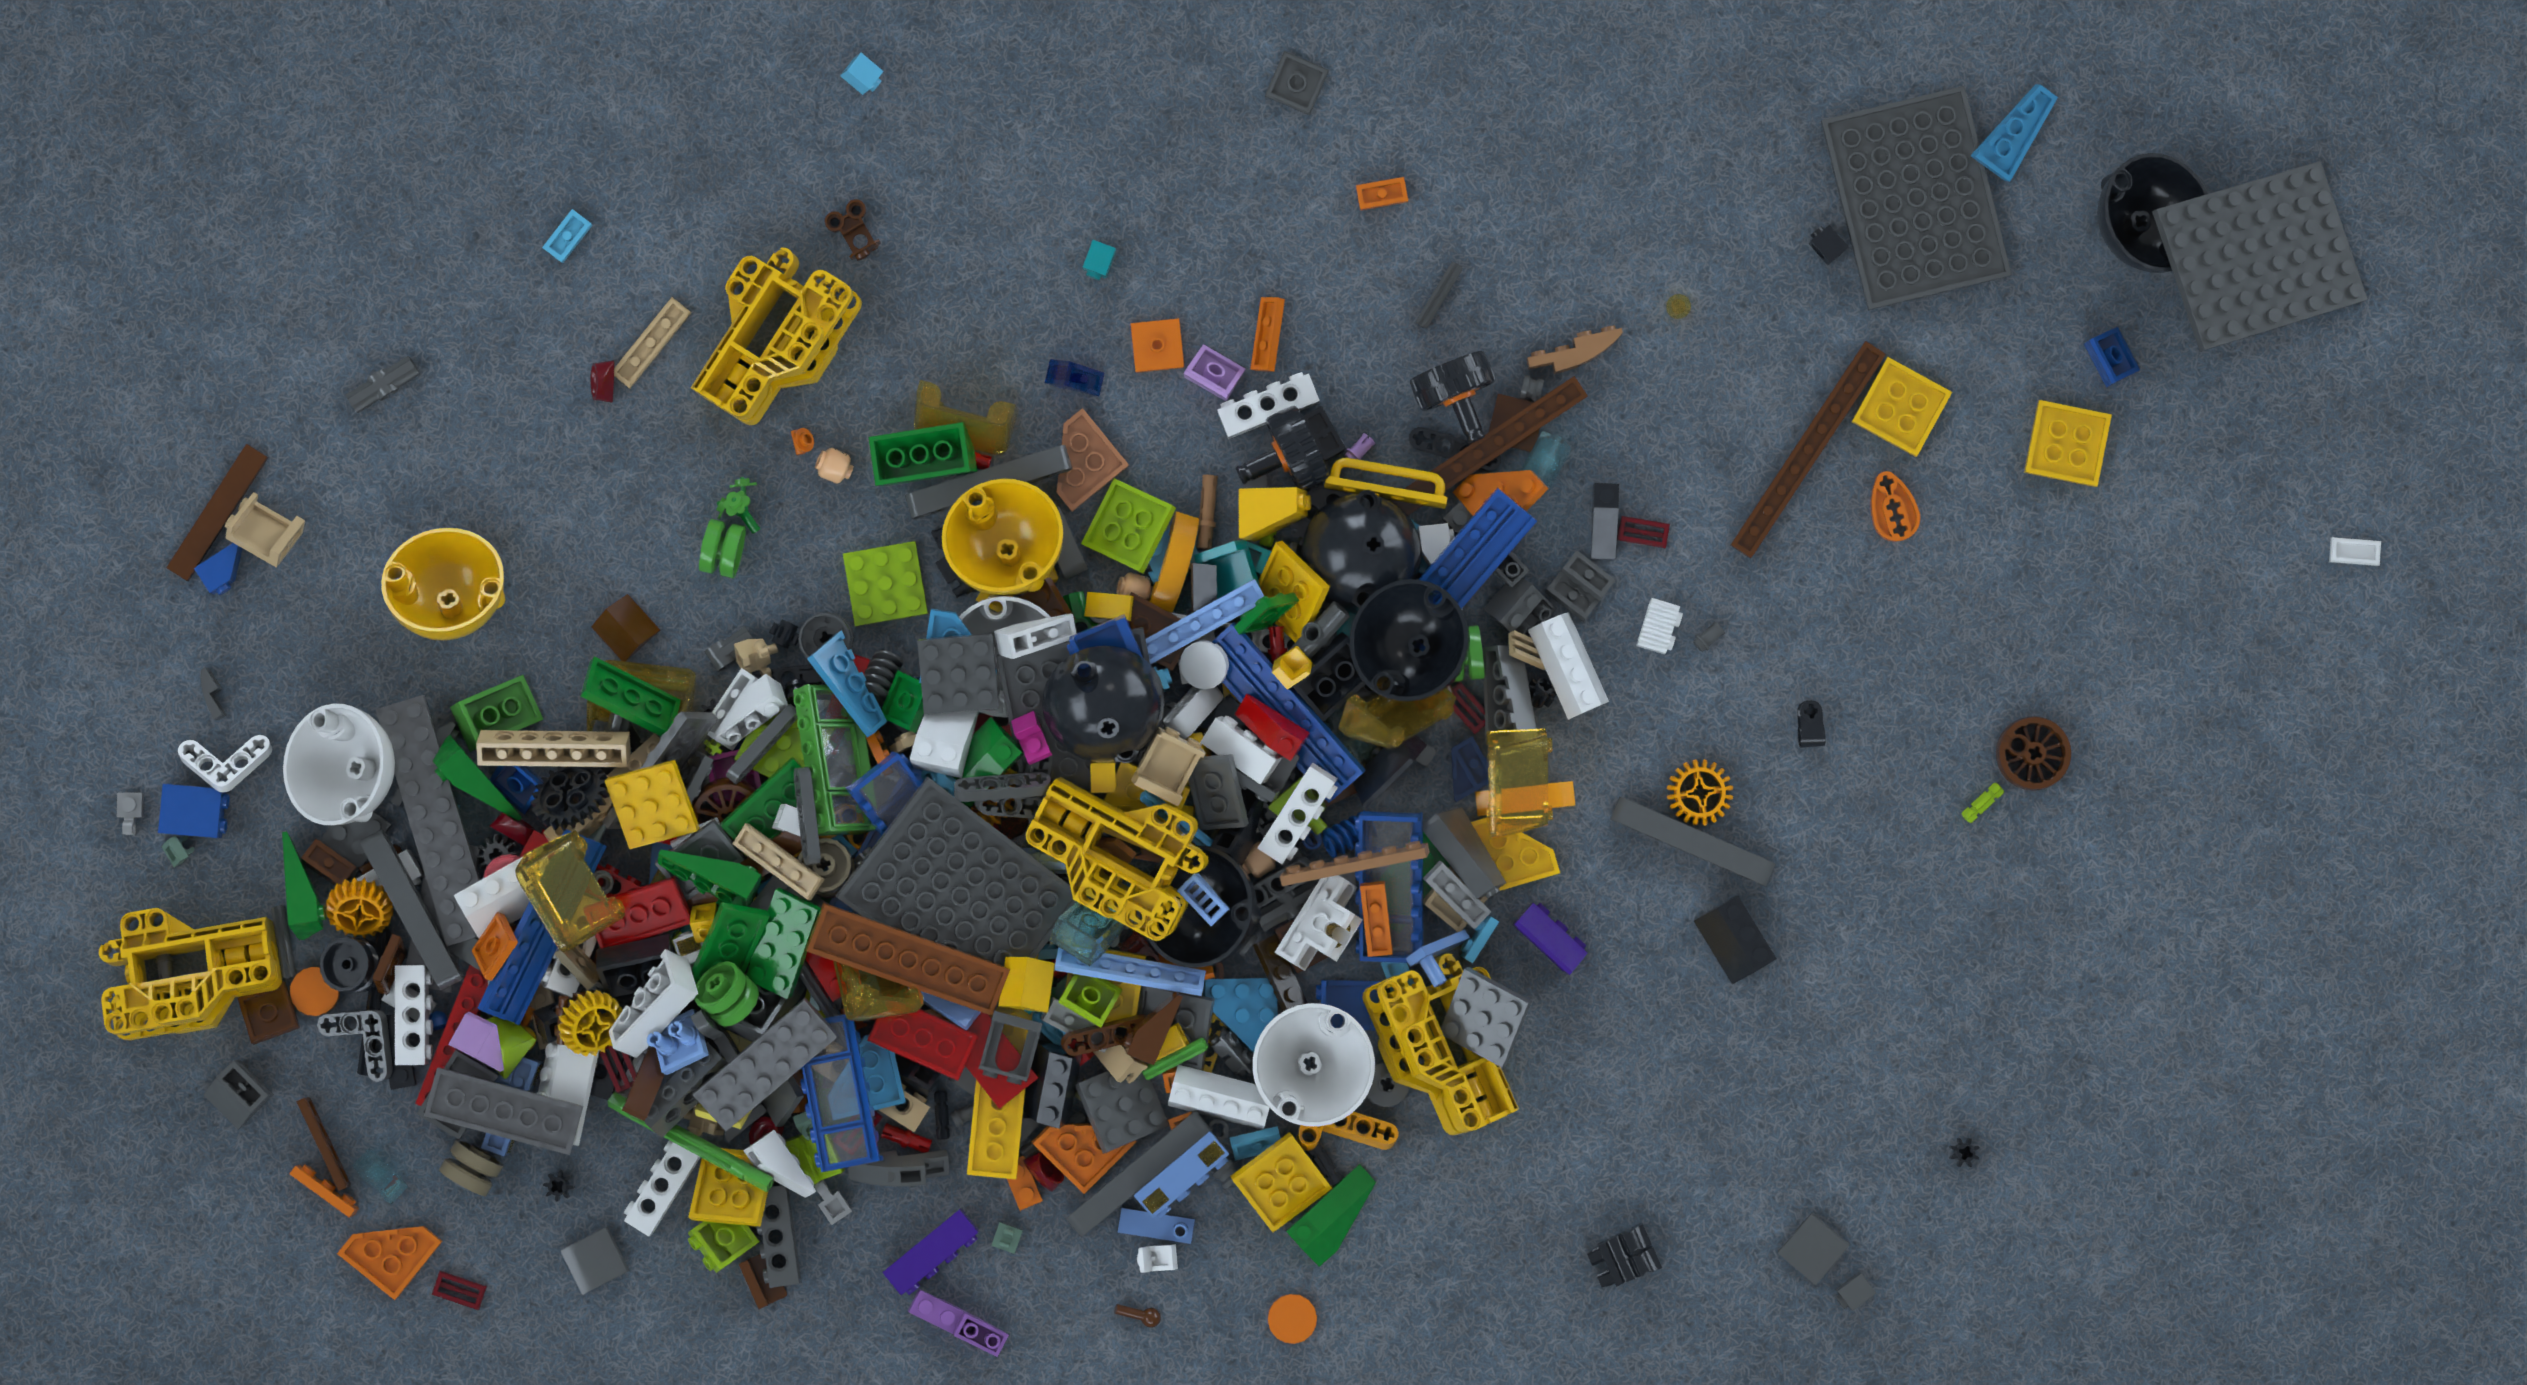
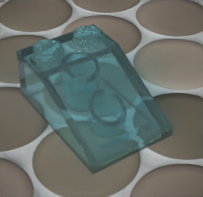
(1085, 933)

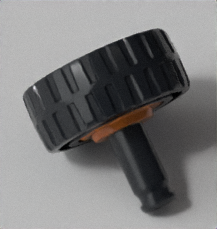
(1454, 385)
(1292, 450)

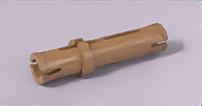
(1207, 511)

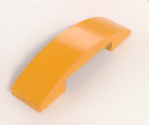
(1176, 561)
(1559, 795)

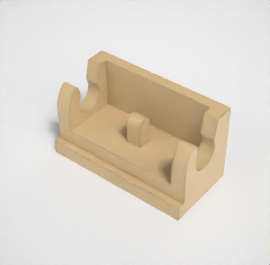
(1120, 1063)

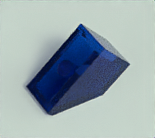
(1074, 377)

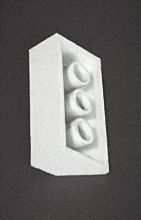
(1568, 665)
(493, 894)
(568, 1078)
(1218, 1097)

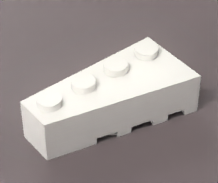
(654, 1005)

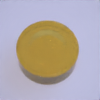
(1678, 306)

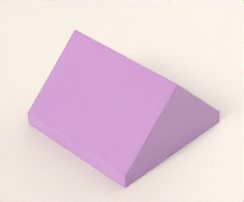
(1214, 372)
(478, 1040)

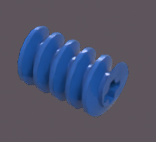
(1340, 836)

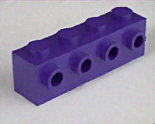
(930, 1252)

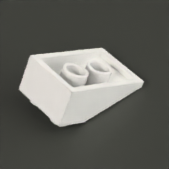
(944, 742)

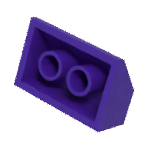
(1551, 937)

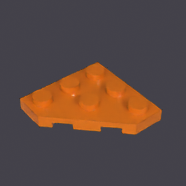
(1521, 486)
(1078, 1153)
(390, 1256)

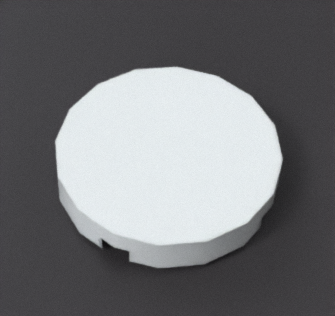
(1204, 664)

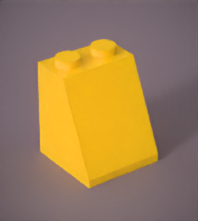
(1270, 510)

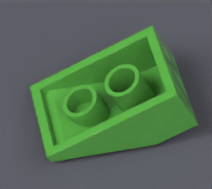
(498, 708)

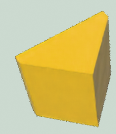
(1027, 984)

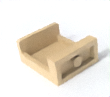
(263, 531)
(1167, 765)

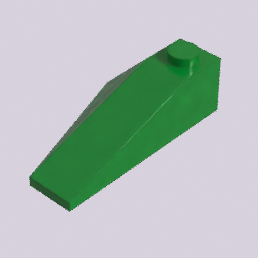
(990, 753)
(464, 774)
(723, 879)
(303, 905)
(1328, 1221)

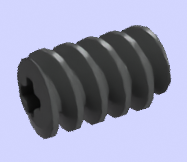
(881, 673)

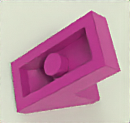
(1031, 737)

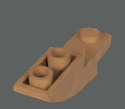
(1586, 348)

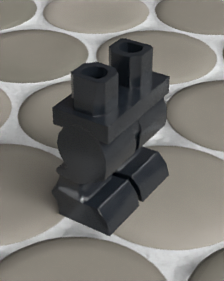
(1620, 1264)

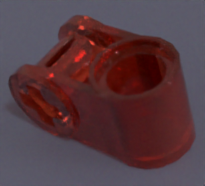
(1141, 947)

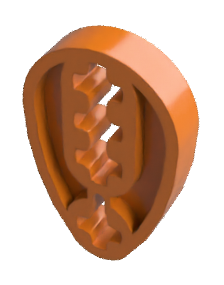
(1881, 516)

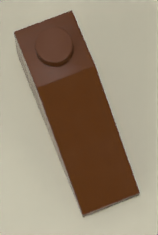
(1151, 1032)

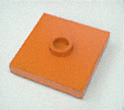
(1157, 345)
(494, 946)

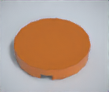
(311, 993)
(1292, 1318)

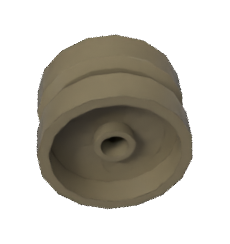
(840, 866)
(470, 1168)

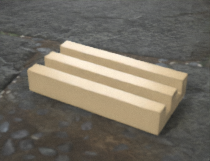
(1527, 646)

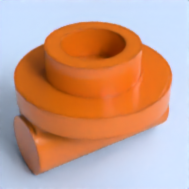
(802, 440)

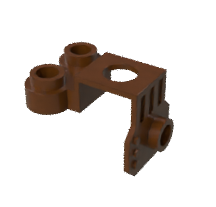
(852, 225)

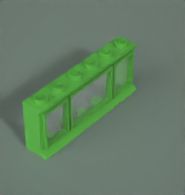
(836, 758)

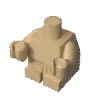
(754, 655)
(699, 1125)

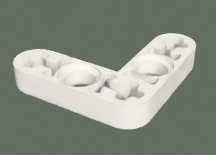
(220, 769)

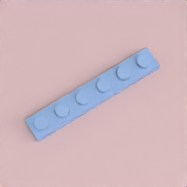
(1203, 621)
(1135, 972)

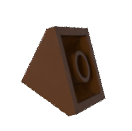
(625, 627)

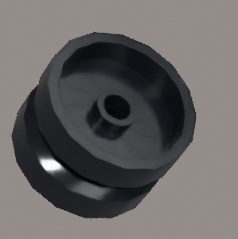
(350, 964)

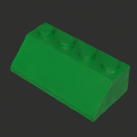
(922, 454)

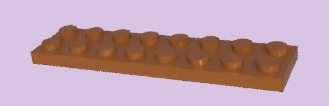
(907, 959)

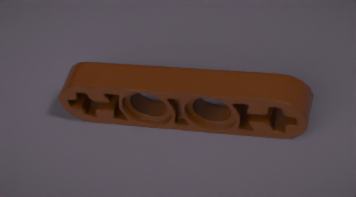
(1107, 1029)

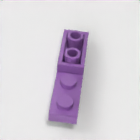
(958, 1322)

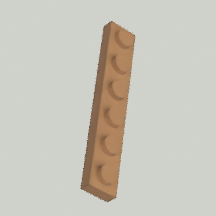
(1364, 861)

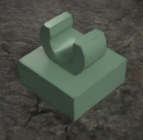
(175, 851)
(803, 1124)
(1007, 1237)

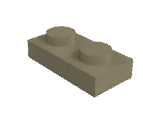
(579, 965)

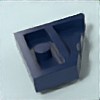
(1468, 768)

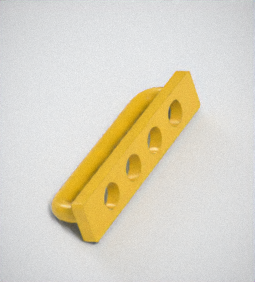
(1435, 500)

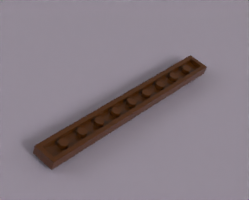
(1500, 439)
(1808, 449)

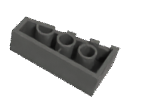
(1506, 691)

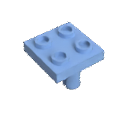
(678, 1043)

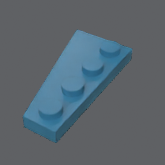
(2012, 138)
(841, 675)

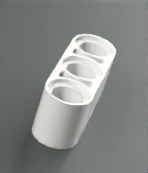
(1192, 710)

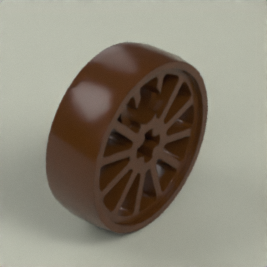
(2004, 743)
(725, 806)

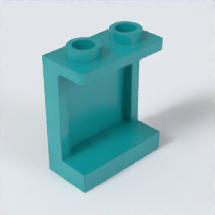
(1233, 565)

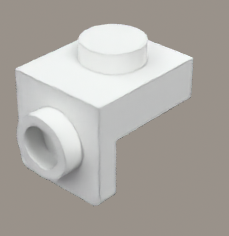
(1157, 1258)

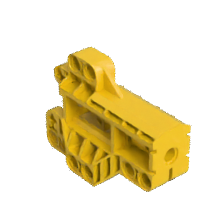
(777, 364)
(1087, 862)
(210, 989)
(1439, 1076)

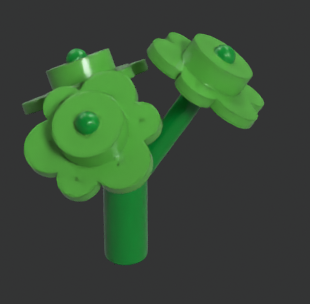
(738, 504)

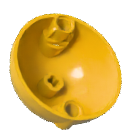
(1018, 522)
(452, 582)

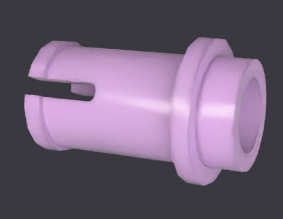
(1360, 448)

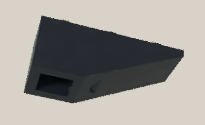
(916, 1076)

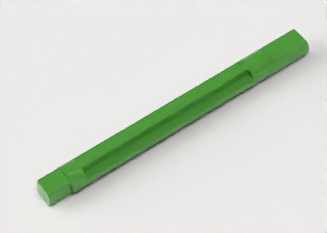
(704, 1149)

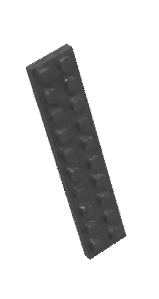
(431, 813)

